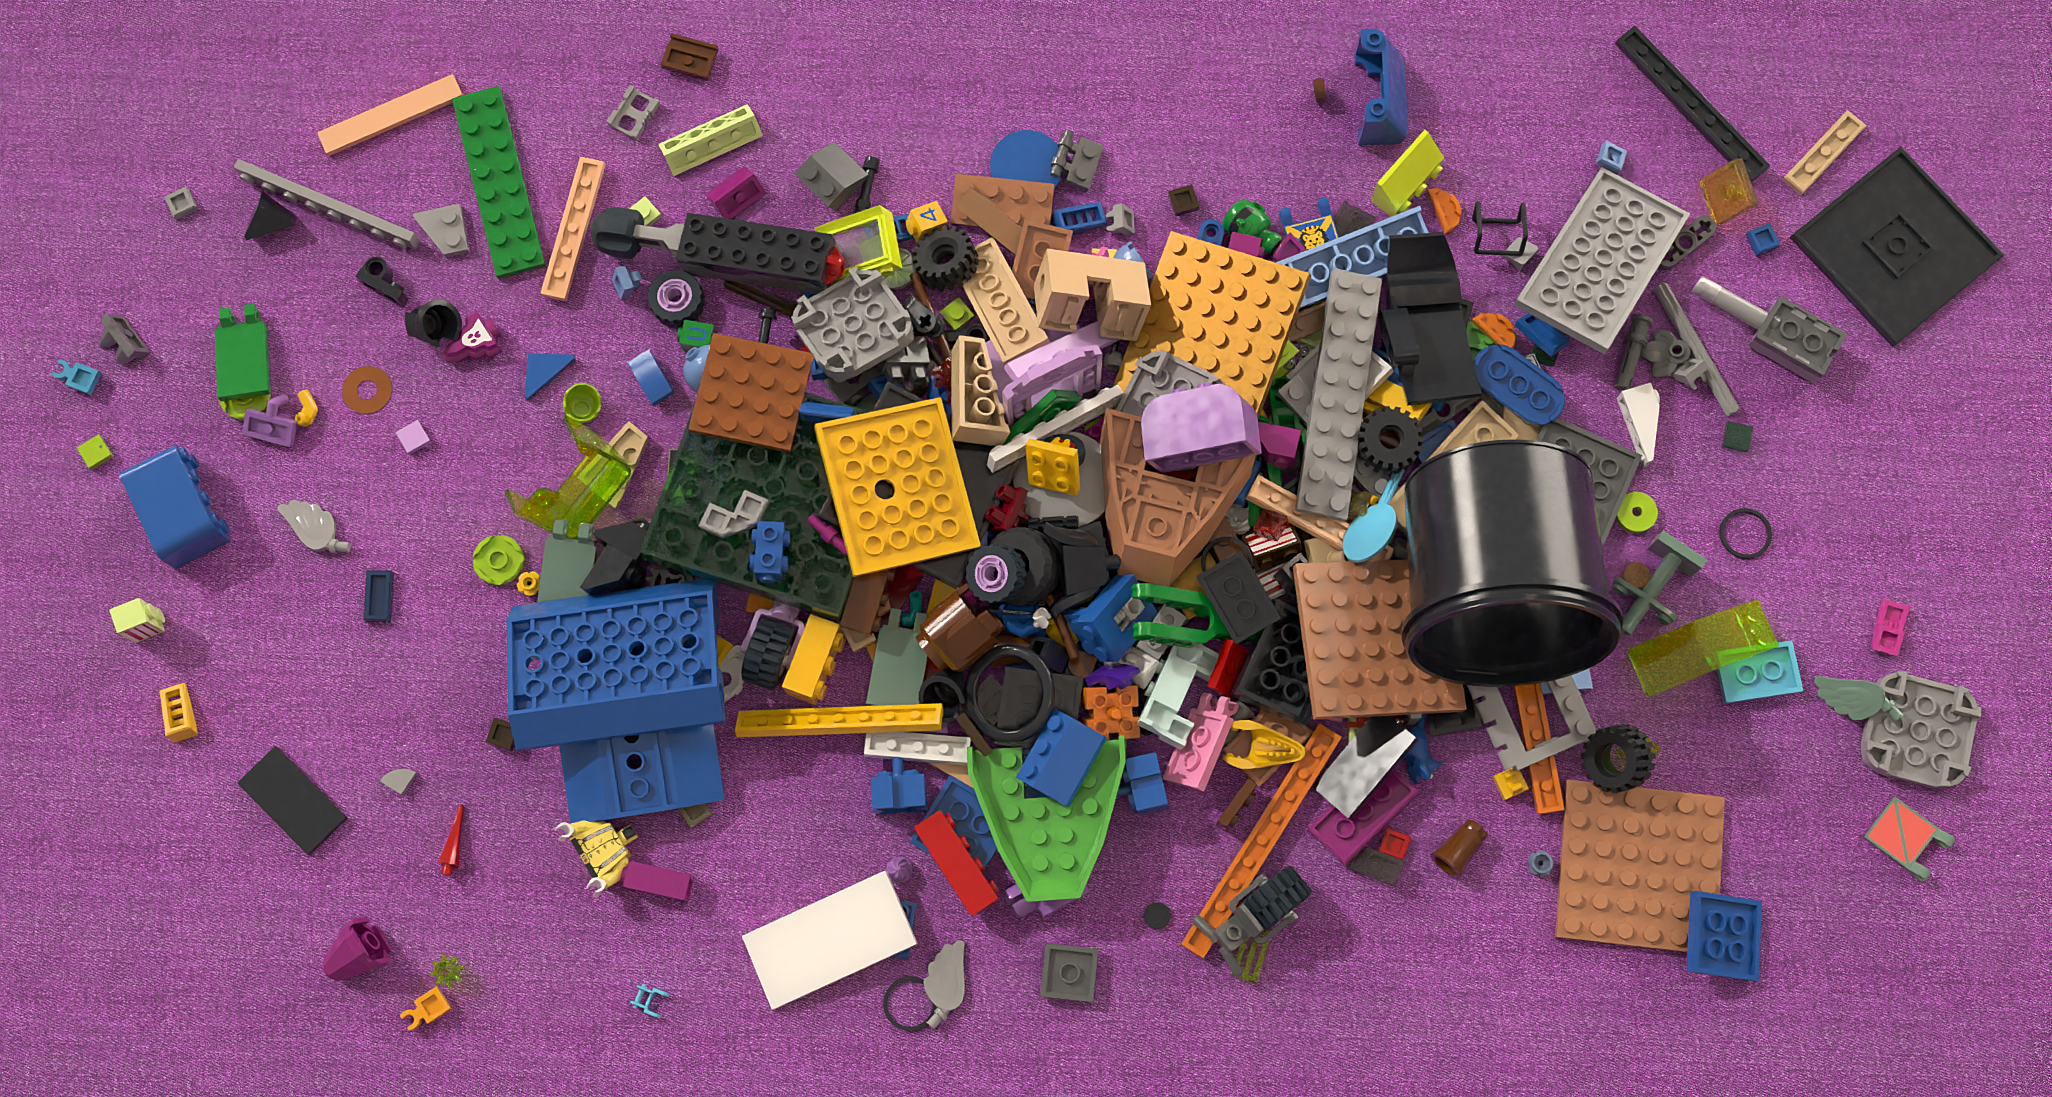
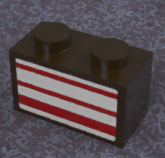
(1271, 553)

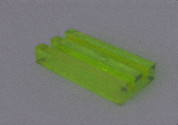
(1254, 978)

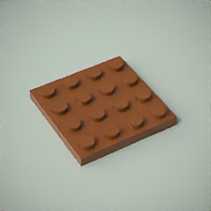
(751, 392)

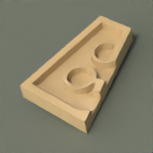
(630, 444)

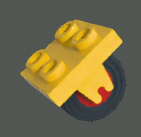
(1055, 463)

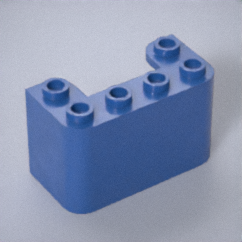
(174, 507)

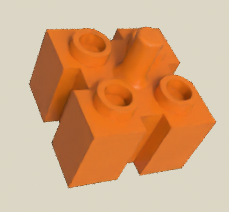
(1111, 710)

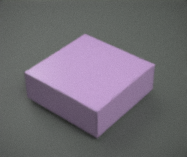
(413, 437)

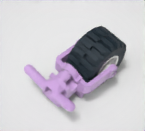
(771, 645)

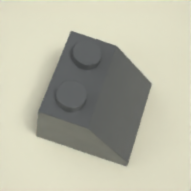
(831, 175)

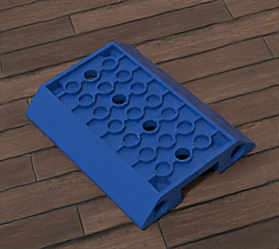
(614, 690)

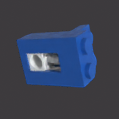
(1108, 621)

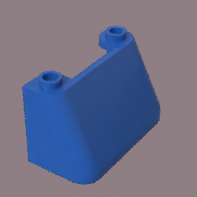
(1385, 116)

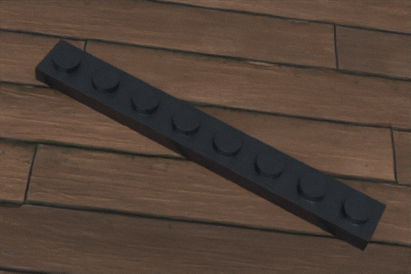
(1690, 102)

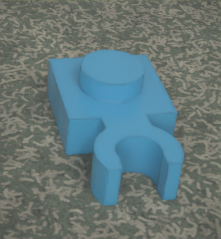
(79, 377)

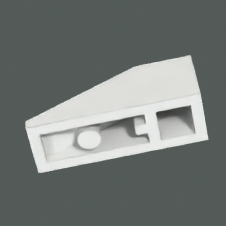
(1640, 414)

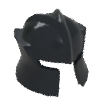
(433, 322)
(944, 688)

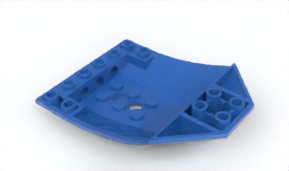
(675, 772)

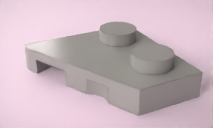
(445, 229)

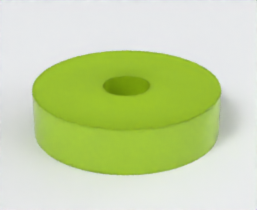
(1646, 507)

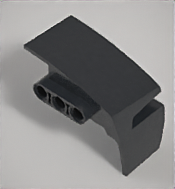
(1426, 322)

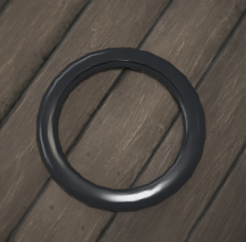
(1047, 706)

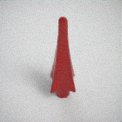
(451, 852)

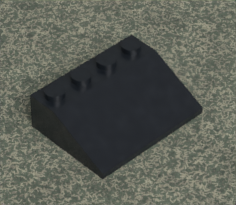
(1276, 670)

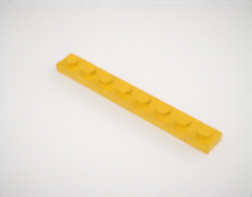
(839, 720)

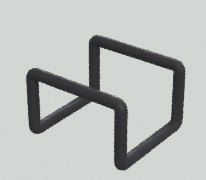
(1476, 217)

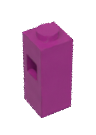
(657, 881)

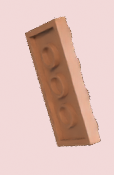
(1013, 197)

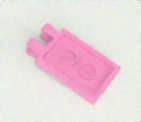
(1197, 759)

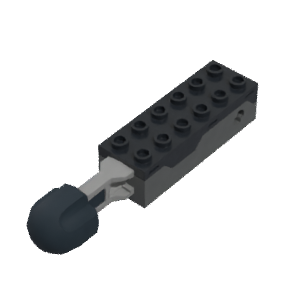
(727, 249)

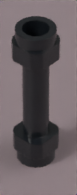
(871, 166)

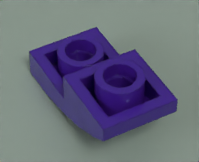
(1113, 675)

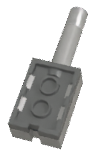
(1783, 333)

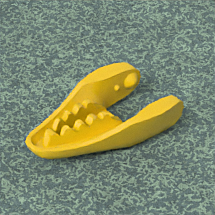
(1267, 747)

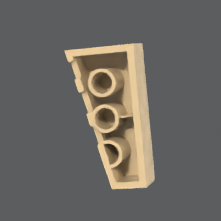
(974, 401)

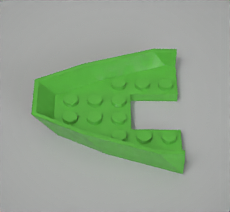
(1040, 839)

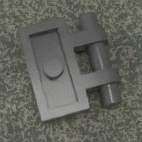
(1083, 163)

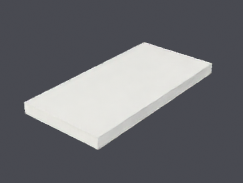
(829, 940)

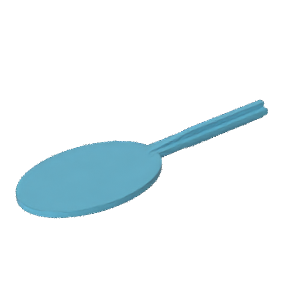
(1373, 531)

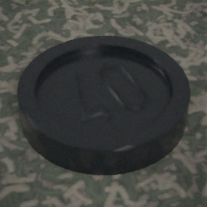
(1157, 915)

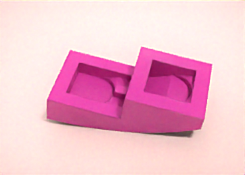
(1889, 627)

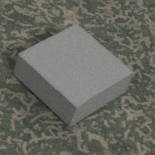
(181, 203)

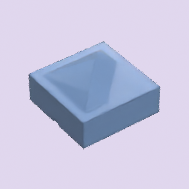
(1611, 157)

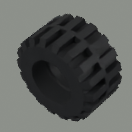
(1637, 756)

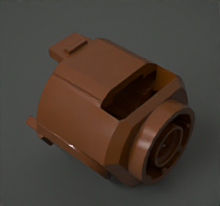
(958, 633)

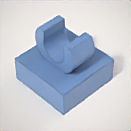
(625, 282)

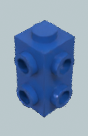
(769, 553)

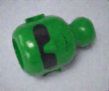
(1251, 220)

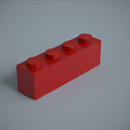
(956, 863)

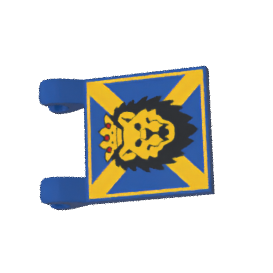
(1313, 231)

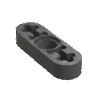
(1696, 242)

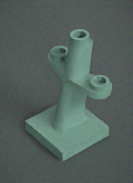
(1674, 556)

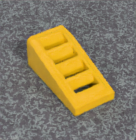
(181, 728)

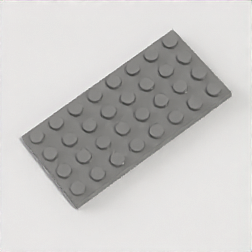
(1602, 260)

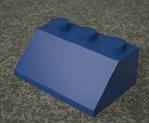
(1061, 757)

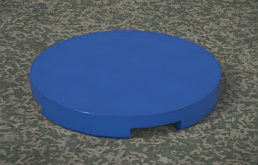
(1025, 157)

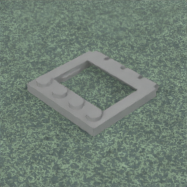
(1504, 732)

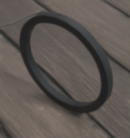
(1760, 516)
(1211, 544)
(886, 1008)

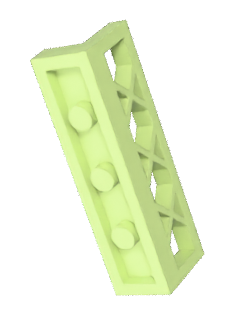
(710, 140)

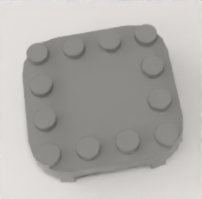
(853, 324)
(1160, 375)
(1931, 738)

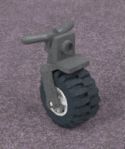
(1257, 913)

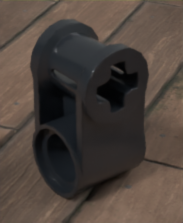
(922, 317)

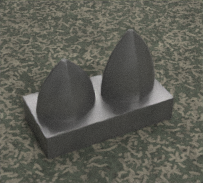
(120, 331)

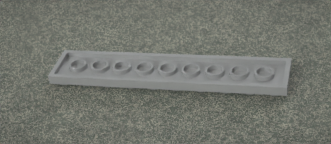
(1338, 395)

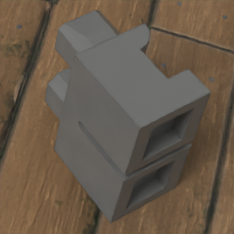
(908, 362)

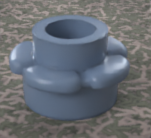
(1547, 860)

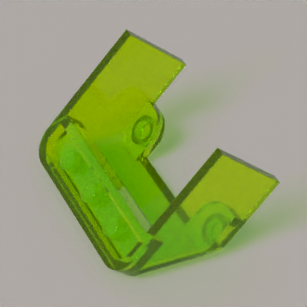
(583, 492)

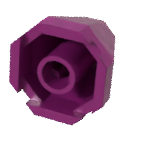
(356, 951)

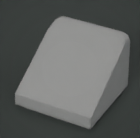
(1521, 261)

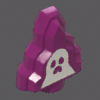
(475, 340)

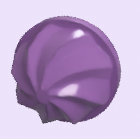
(899, 869)

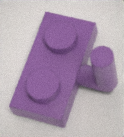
(269, 425)

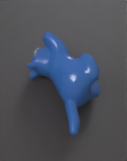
(1419, 759)

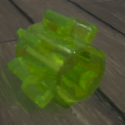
(442, 965)

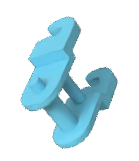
(642, 989)

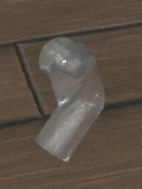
(1303, 352)

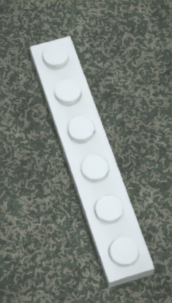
(1061, 424)

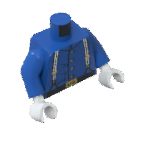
(1023, 620)

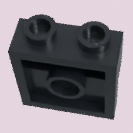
(1456, 722)

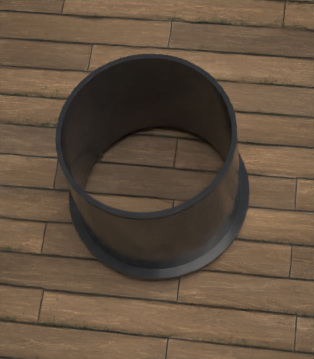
(1506, 566)

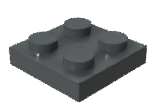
(1069, 972)

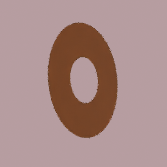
(371, 405)

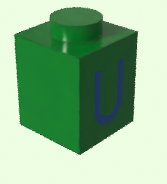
(695, 334)

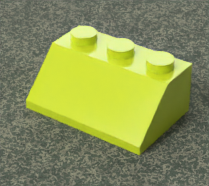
(1408, 176)

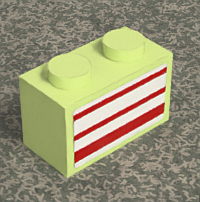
(137, 620)

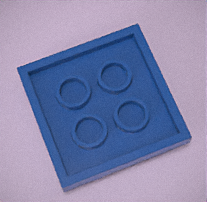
(965, 810)
(1724, 936)

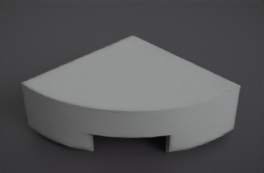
(399, 779)

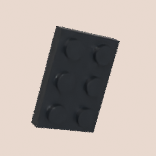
(1238, 597)

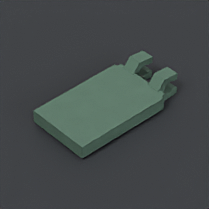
(566, 562)
(897, 664)

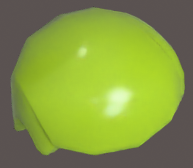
(582, 403)

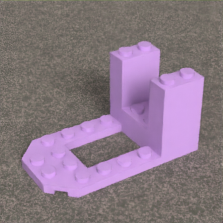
(1067, 370)

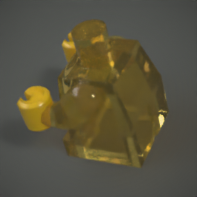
(1359, 504)

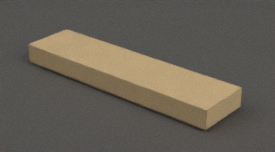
(1824, 152)

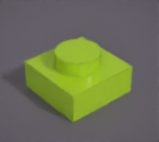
(957, 314)

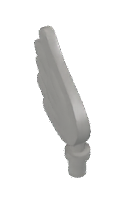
(313, 526)
(945, 981)

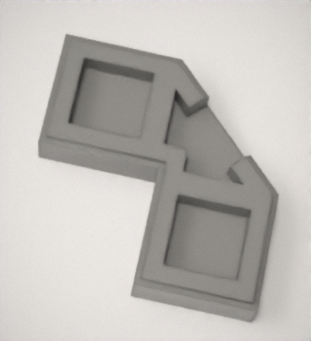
(726, 523)

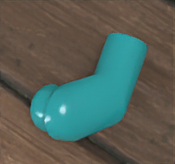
(915, 599)

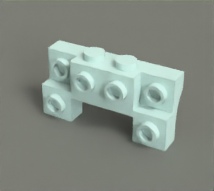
(1169, 691)

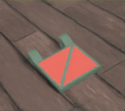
(1904, 835)

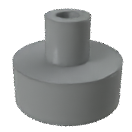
(1400, 549)

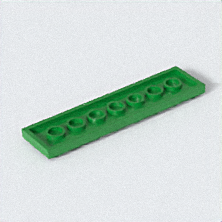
(498, 182)

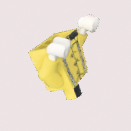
(601, 850)

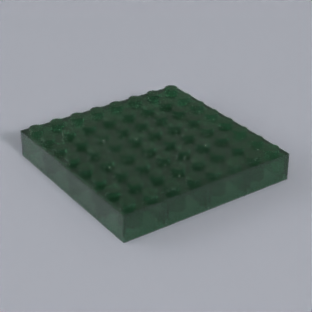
(796, 487)

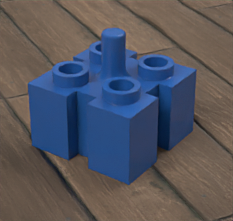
(1144, 785)
(899, 792)

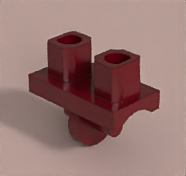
(1011, 511)

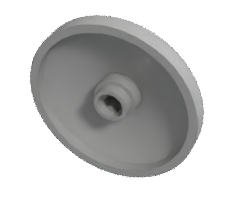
(1088, 503)

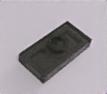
(1377, 866)

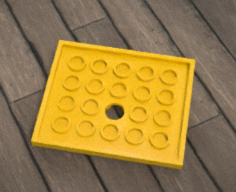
(918, 457)

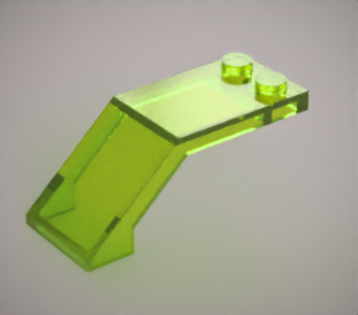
(1702, 647)

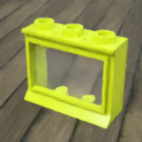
(866, 241)

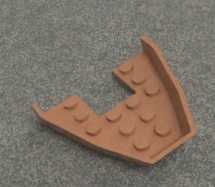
(1155, 518)

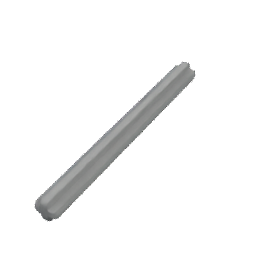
(1697, 349)

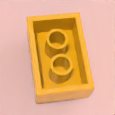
(814, 660)

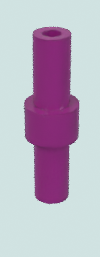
(827, 533)

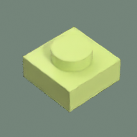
(647, 210)

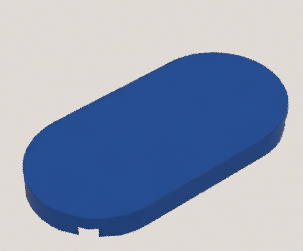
(1519, 384)

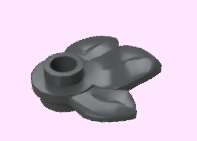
(1661, 353)

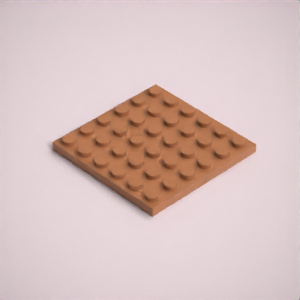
(1355, 645)
(1634, 862)

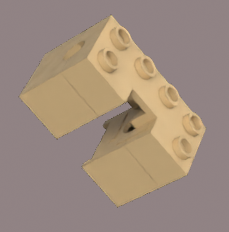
(1118, 289)

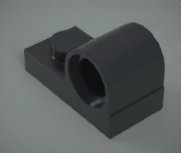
(383, 282)

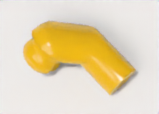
(309, 409)

